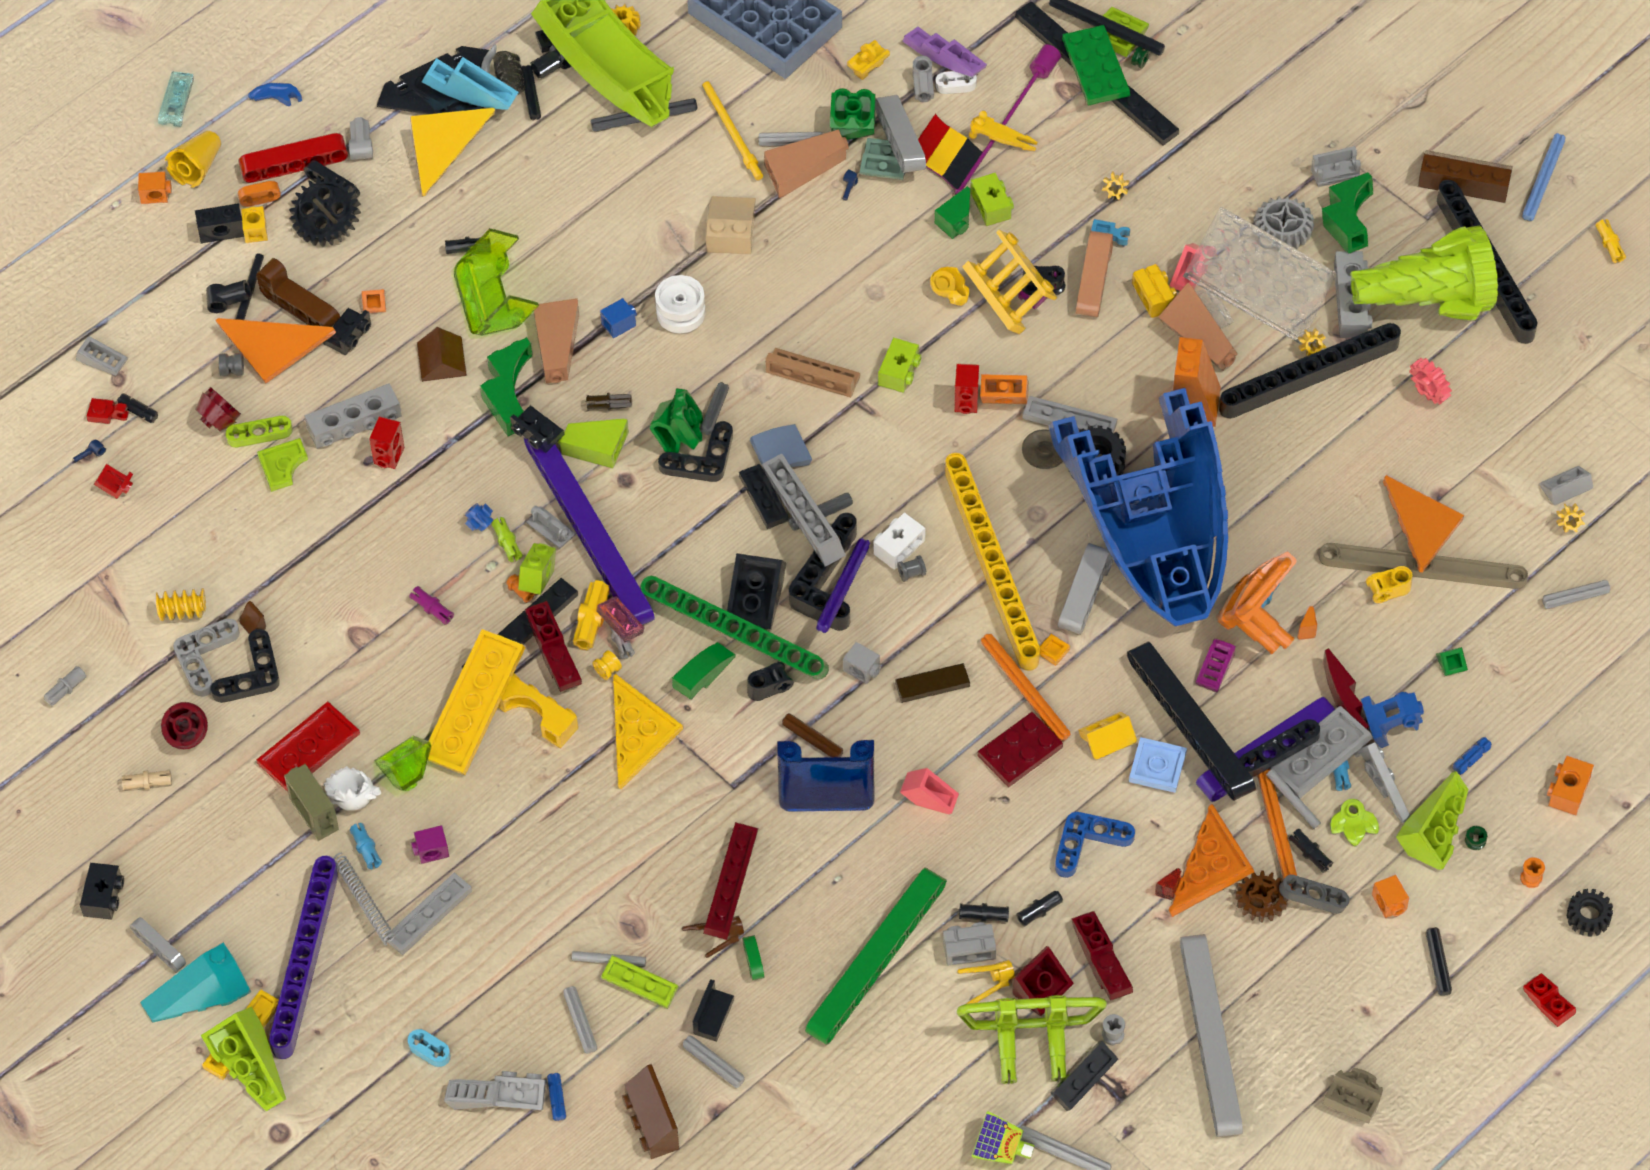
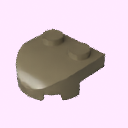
(1354, 1094)

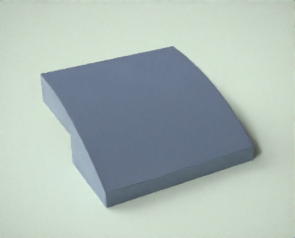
(784, 441)

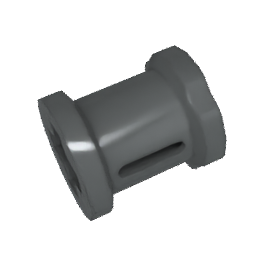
(911, 568)

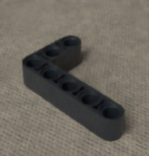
(815, 569)

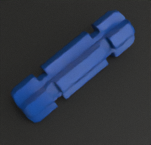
(1472, 755)
(556, 1096)

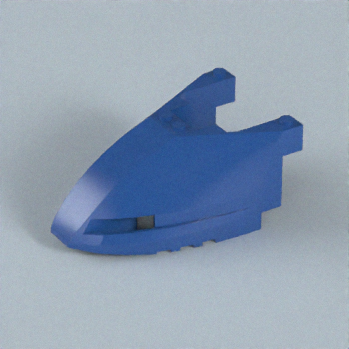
(1163, 516)

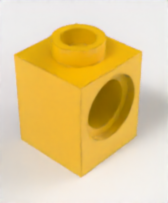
(254, 224)

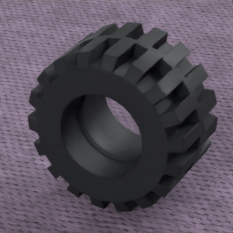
(1109, 443)

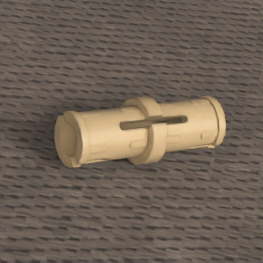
(146, 780)

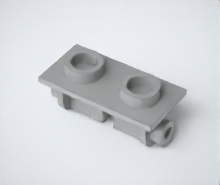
(550, 527)

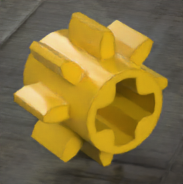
(1119, 181)
(1309, 337)
(1564, 520)

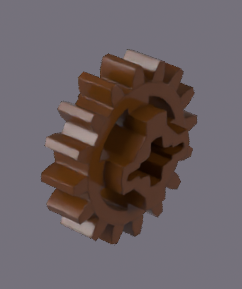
(1260, 898)

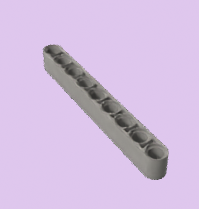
(1211, 1035)

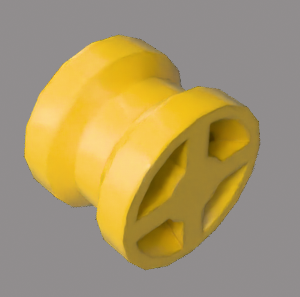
(607, 665)

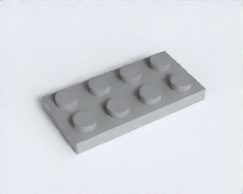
(1338, 741)

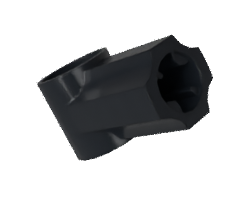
(549, 63)
(221, 296)

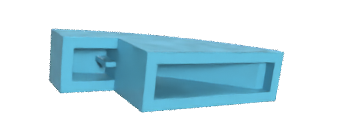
(470, 85)

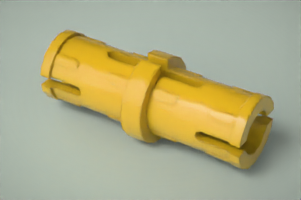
(1610, 241)

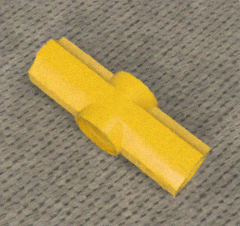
(588, 617)

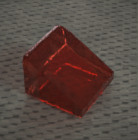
(1167, 886)

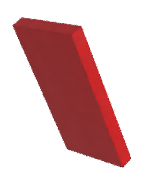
(309, 743)

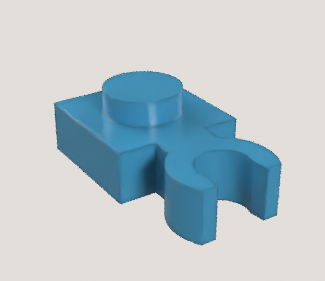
(1109, 227)

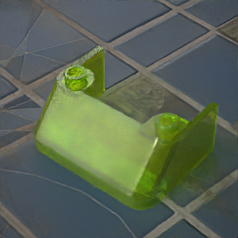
(481, 286)

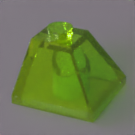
(405, 763)

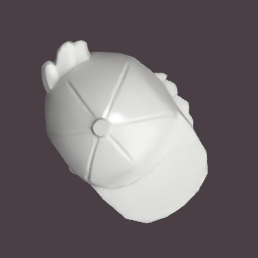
(350, 789)

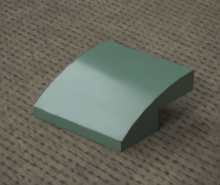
(880, 160)

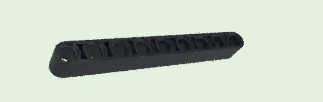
(1509, 298)
(1343, 356)
(1191, 721)

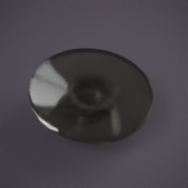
(1035, 445)

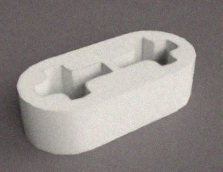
(955, 83)

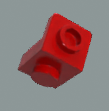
(113, 481)

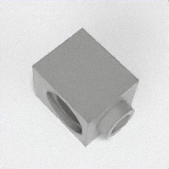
(861, 663)

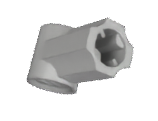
(923, 79)
(360, 142)

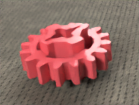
(1430, 380)

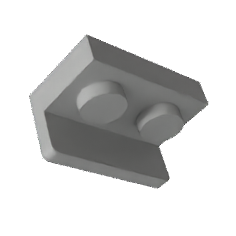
(521, 1092)

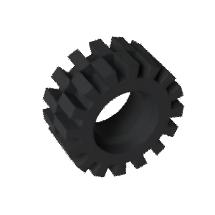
(1593, 900)

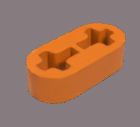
(259, 193)

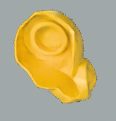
(950, 284)

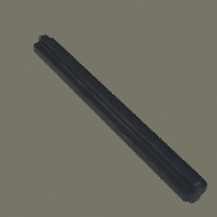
(1111, 26)

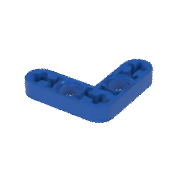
(1086, 831)

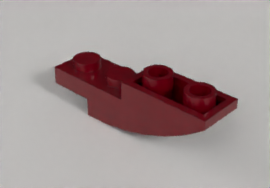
(553, 646)
(1100, 956)

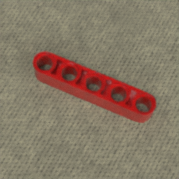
(292, 157)

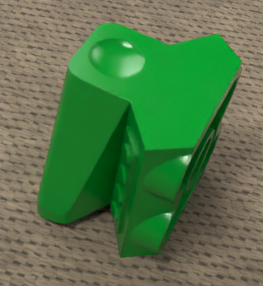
(853, 113)
(677, 422)

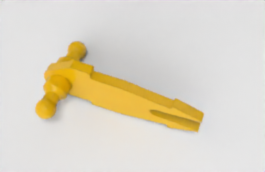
(999, 132)

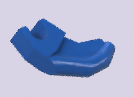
(278, 91)

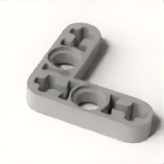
(194, 653)

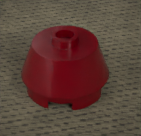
(216, 410)
(184, 725)

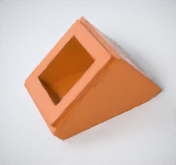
(374, 301)
(1308, 625)

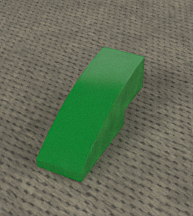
(702, 670)

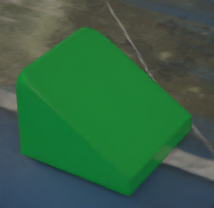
(1452, 661)

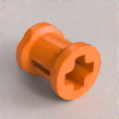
(1532, 872)

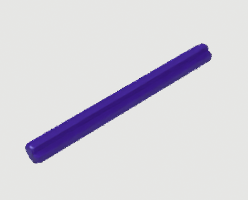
(843, 585)

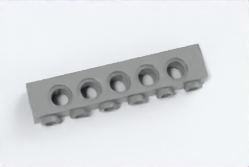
(803, 510)

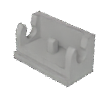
(1335, 166)

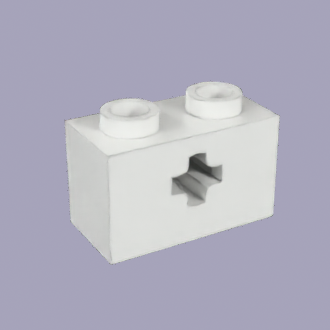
(899, 540)

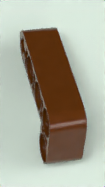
(294, 298)

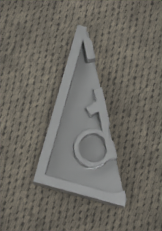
(1383, 778)

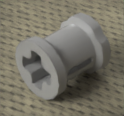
(1113, 1036)

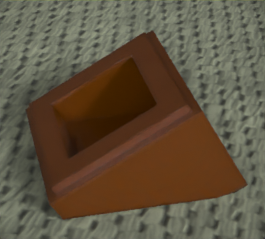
(252, 618)

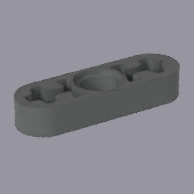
(1324, 891)

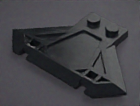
(421, 97)

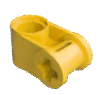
(1386, 584)

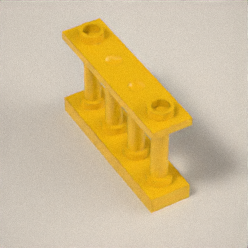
(989, 287)

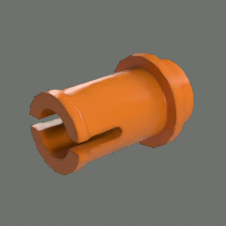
(513, 583)

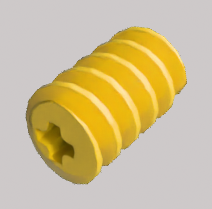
(181, 605)

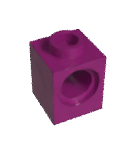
(430, 844)

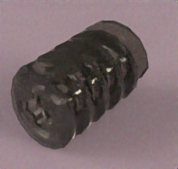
(508, 70)

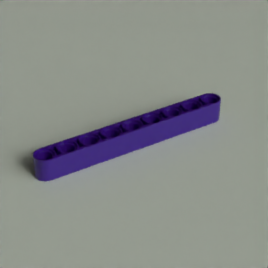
(303, 966)

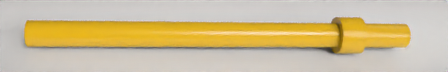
(748, 159)

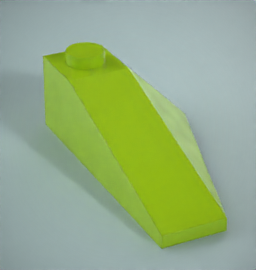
(1431, 828)
(245, 1051)

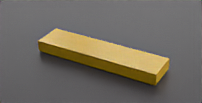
(264, 1007)

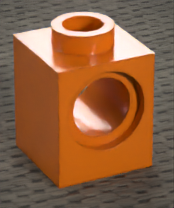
(153, 187)
(1390, 896)

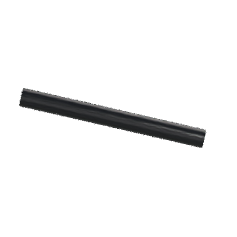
(252, 279)

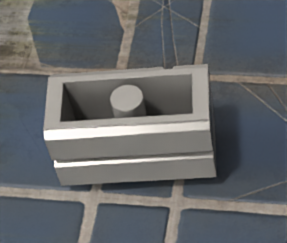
(969, 944)

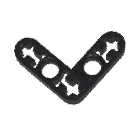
(709, 462)
(256, 677)

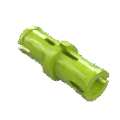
(506, 539)

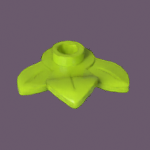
(1356, 824)

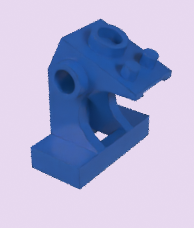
(1379, 724)

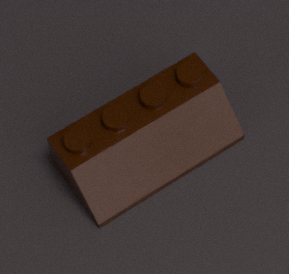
(1473, 176)

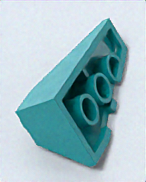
(202, 984)

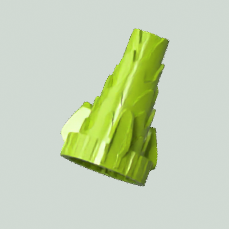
(1451, 272)

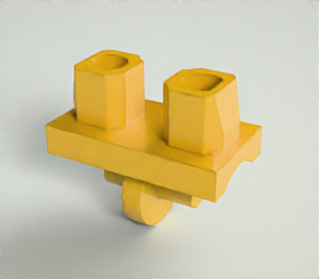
(869, 57)

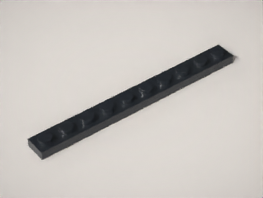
(1134, 105)

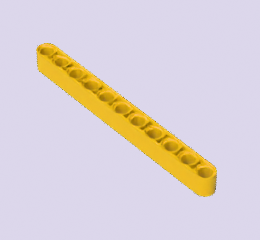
(992, 569)

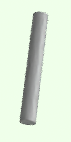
(1293, 798)
(604, 958)

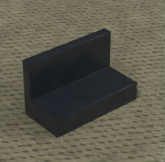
(712, 1012)

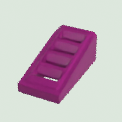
(1221, 651)

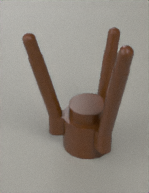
(735, 930)

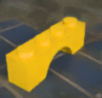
(556, 723)

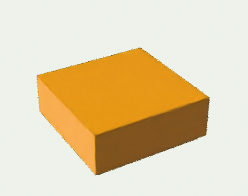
(1054, 649)

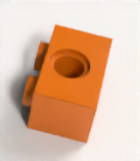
(1004, 389)
(1570, 797)

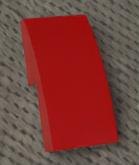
(1548, 1000)

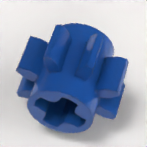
(479, 517)

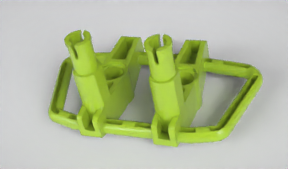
(1055, 1020)

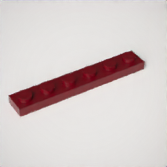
(730, 881)

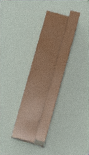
(812, 372)

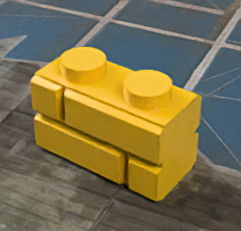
(1153, 289)

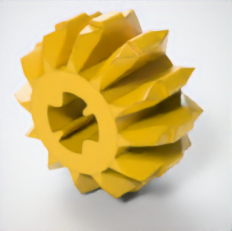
(629, 17)

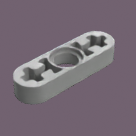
(157, 944)

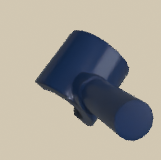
(852, 180)
(95, 447)

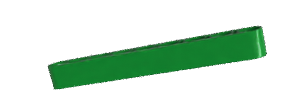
(724, 623)
(875, 956)

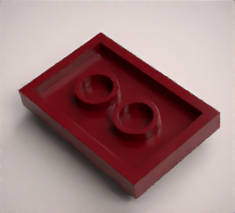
(1020, 749)

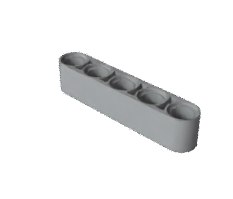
(900, 134)

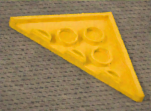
(442, 139)
(640, 730)

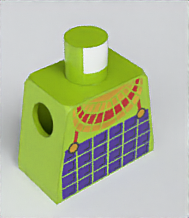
(1001, 1141)

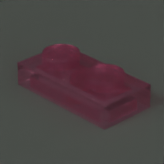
(620, 619)

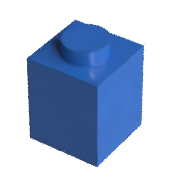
(618, 318)

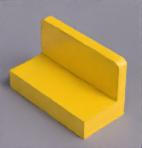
(1109, 735)

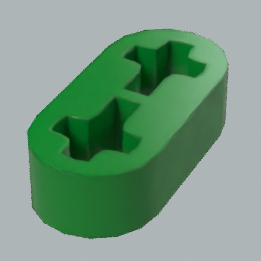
(753, 957)

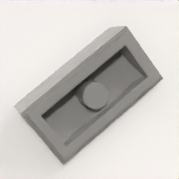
(1567, 485)

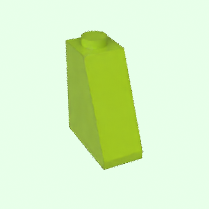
(595, 441)

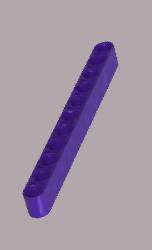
(591, 531)

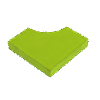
(280, 463)

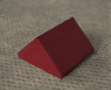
(1041, 978)

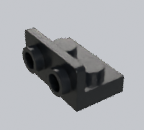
(349, 330)
(537, 428)

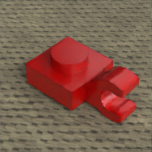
(104, 410)

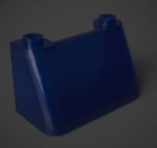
(826, 781)

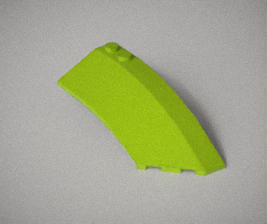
(608, 56)

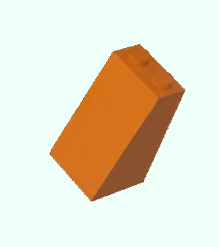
(1198, 376)

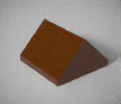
(441, 355)

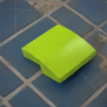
(1119, 45)

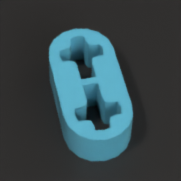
(426, 1052)

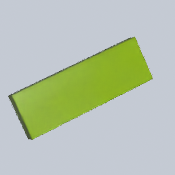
(640, 981)

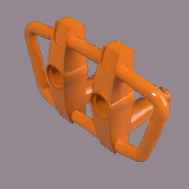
(1245, 602)

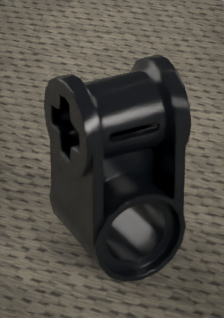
(1047, 273)
(772, 681)

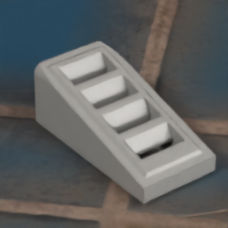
(92, 344)
(457, 1090)

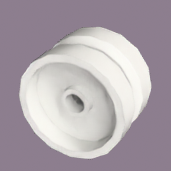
(680, 304)

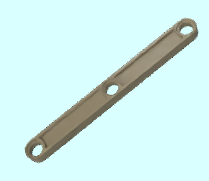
(1440, 567)

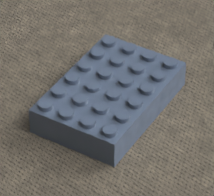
(771, 31)

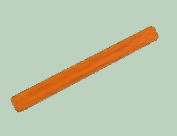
(1025, 687)
(1277, 825)

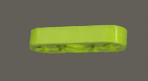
(267, 436)

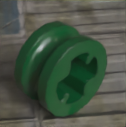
(1140, 57)
(1476, 845)

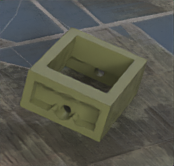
(311, 802)

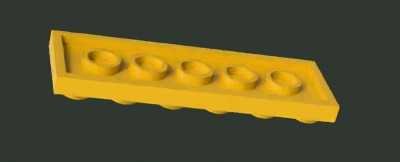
(474, 701)

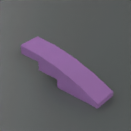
(949, 55)

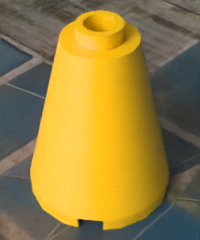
(193, 158)

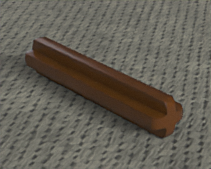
(812, 736)

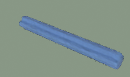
(1543, 177)

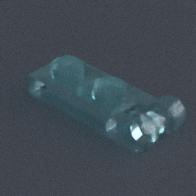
(176, 98)

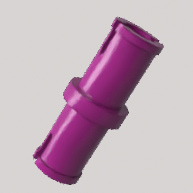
(431, 605)

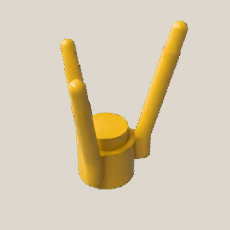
(999, 972)

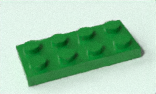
(1096, 65)

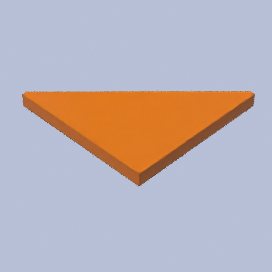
(272, 345)
(1423, 520)
(1211, 864)

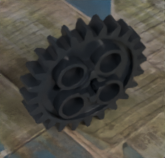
(309, 224)

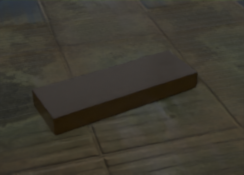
(932, 682)

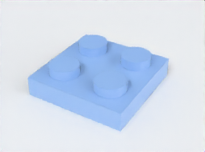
(1157, 765)

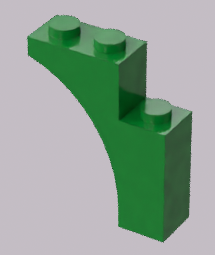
(1341, 215)
(500, 391)

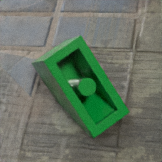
(954, 214)

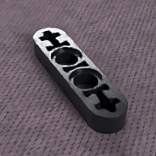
(1282, 751)

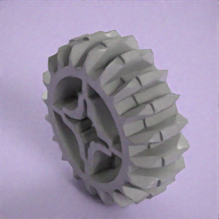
(1297, 220)

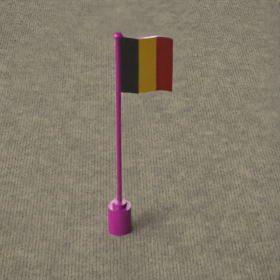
(953, 154)

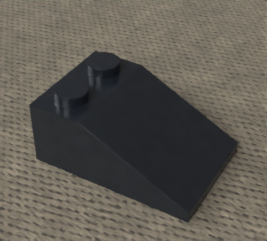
(756, 589)

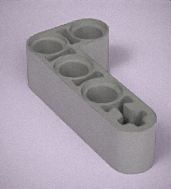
(1092, 568)

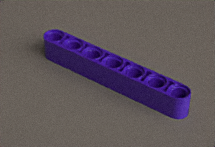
(1316, 711)

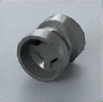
(231, 364)

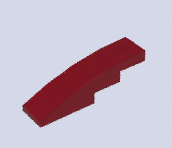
(1342, 687)

